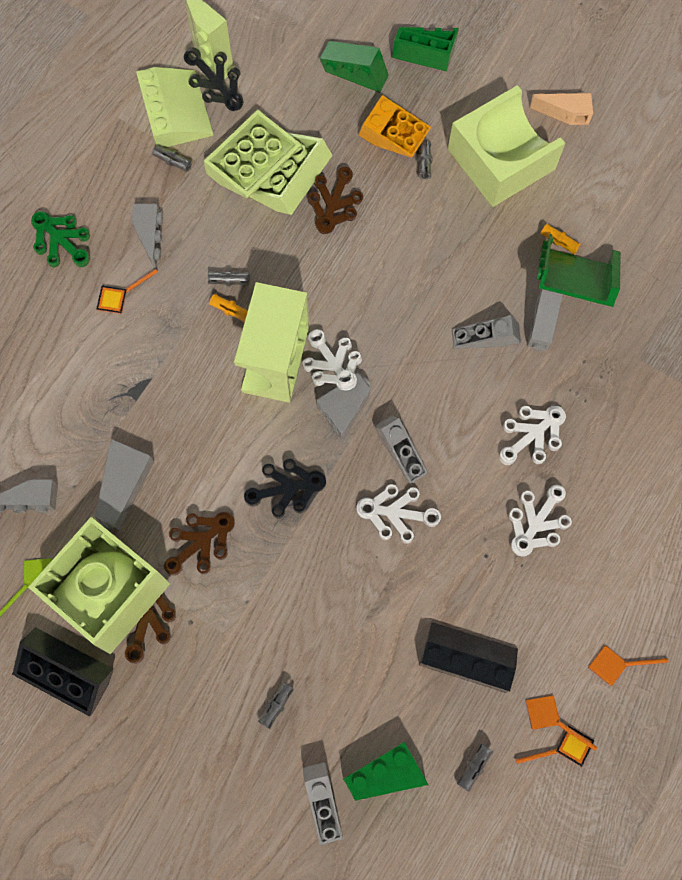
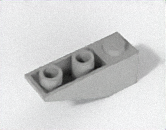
(146, 222)
(488, 334)
(401, 448)
(30, 495)
(322, 803)

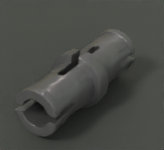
(162, 153)
(424, 160)
(228, 278)
(275, 705)
(475, 767)

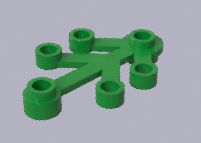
(59, 236)

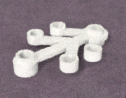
(317, 340)
(534, 431)
(395, 512)
(537, 523)

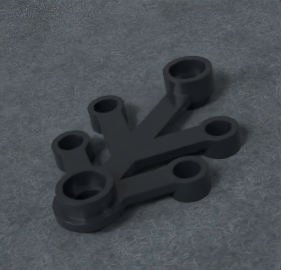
(215, 81)
(287, 488)

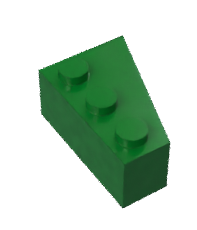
(425, 47)
(356, 64)
(386, 774)

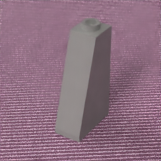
(121, 483)

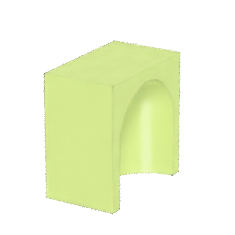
(502, 148)
(273, 341)
(99, 586)

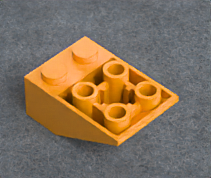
(393, 128)

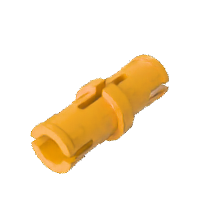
(561, 239)
(228, 307)

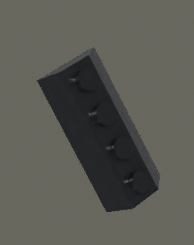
(469, 657)
(61, 671)

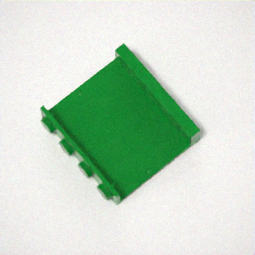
(579, 275)

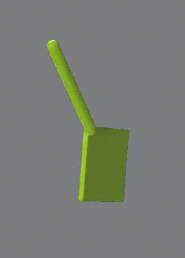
(32, 570)

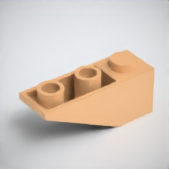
(568, 108)

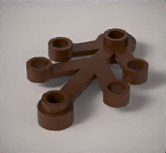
(333, 203)
(201, 540)
(149, 617)

